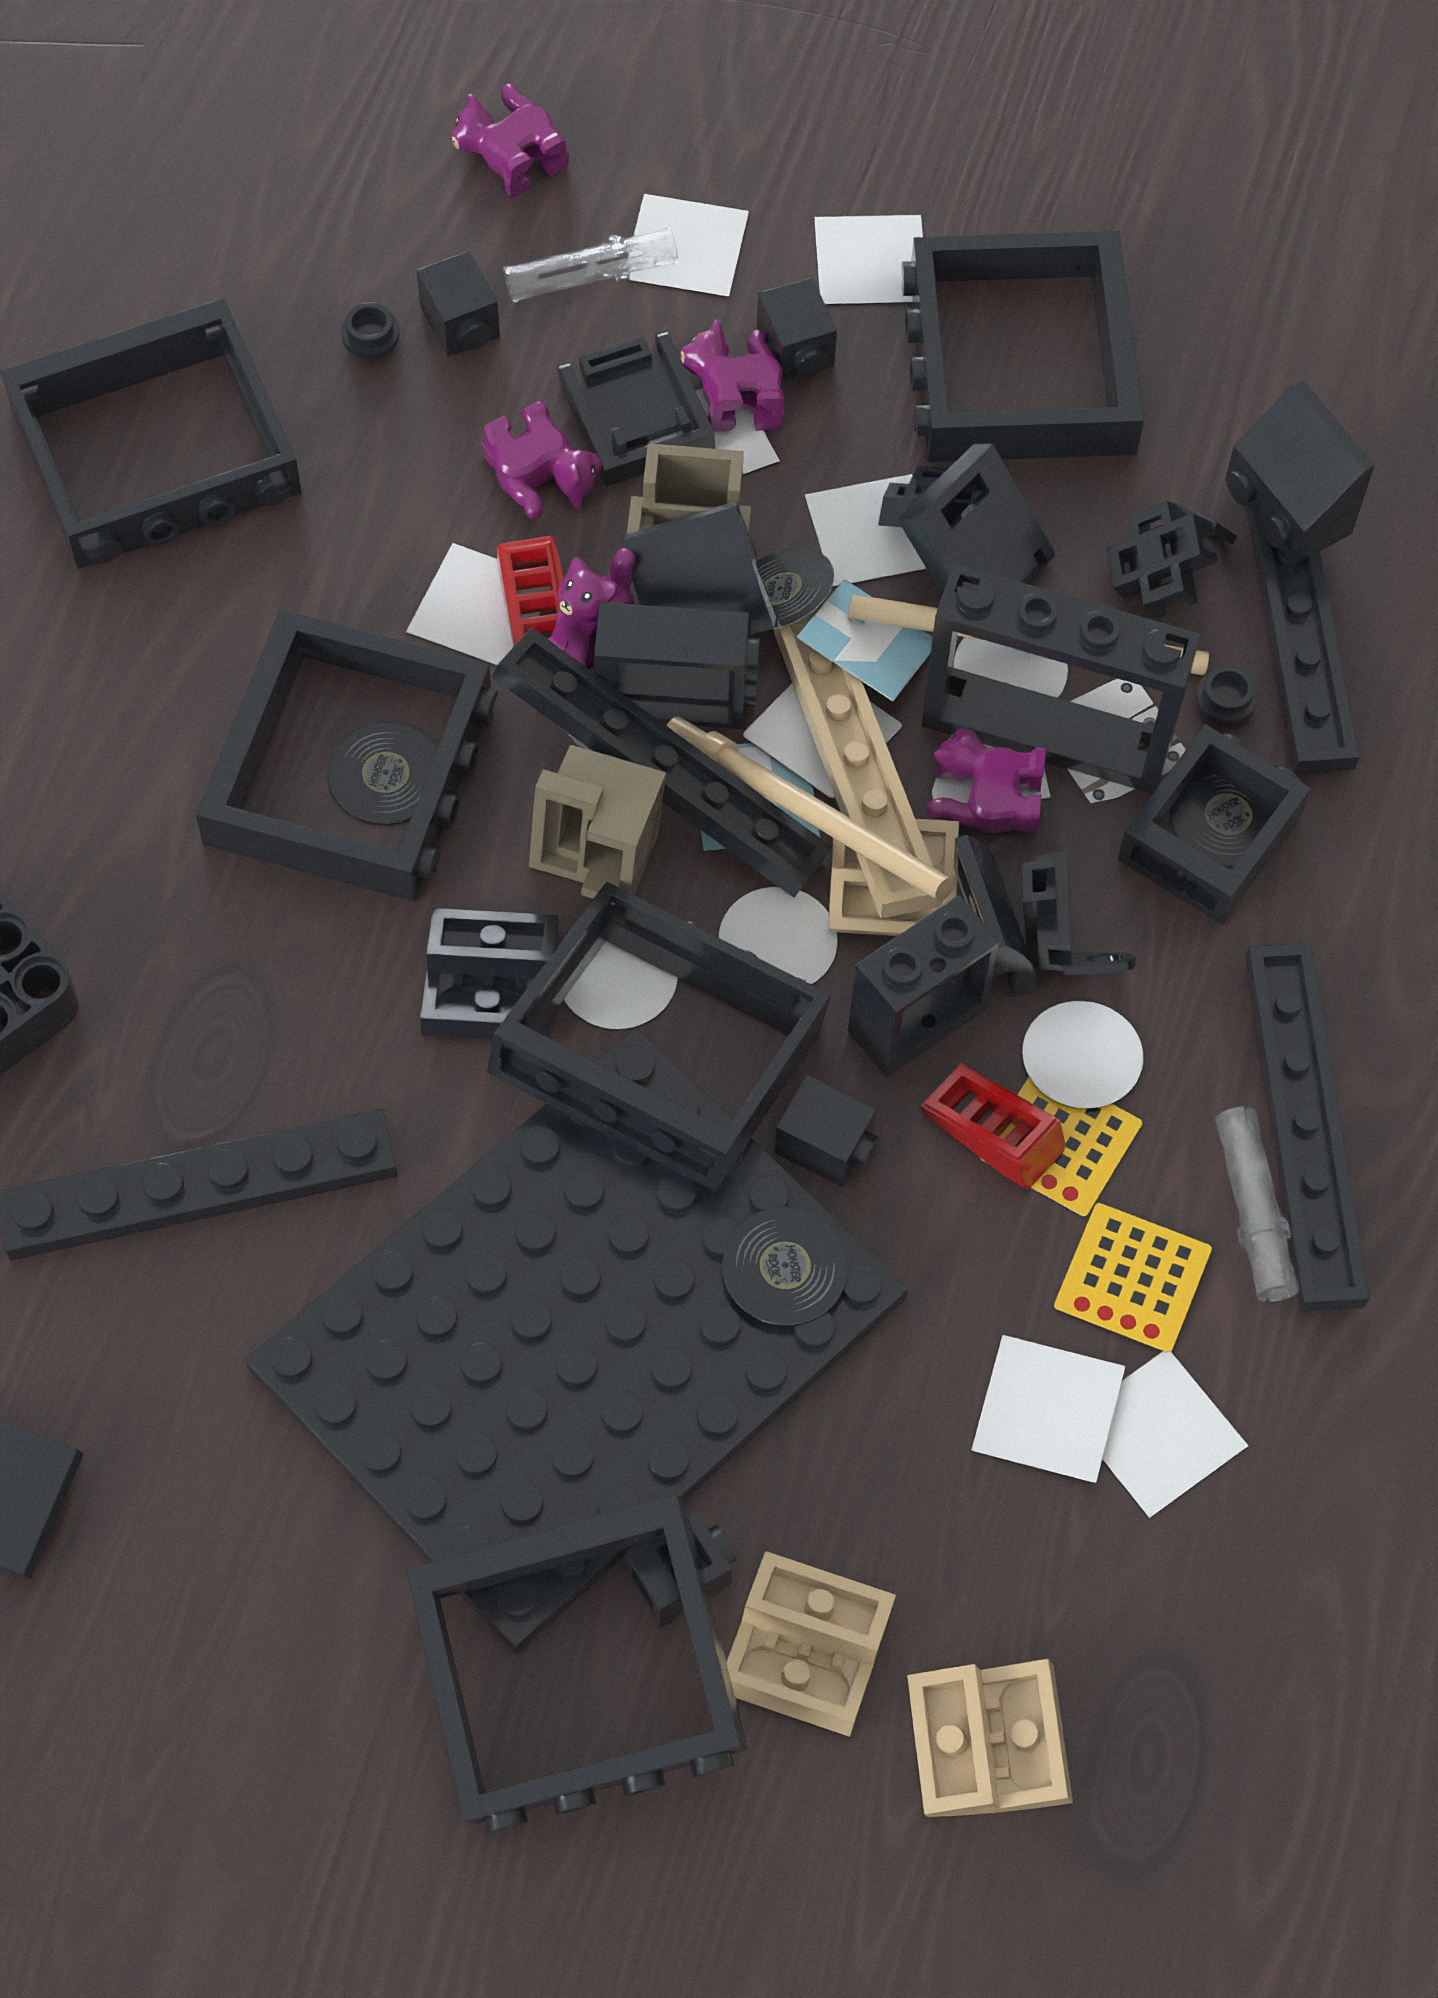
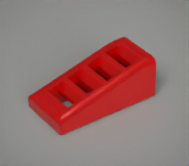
(529, 566)
(1019, 1156)

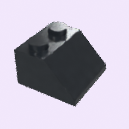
(1300, 474)

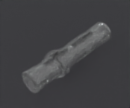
(657, 250)
(1262, 1227)

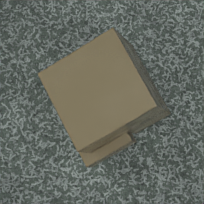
(686, 482)
(596, 820)

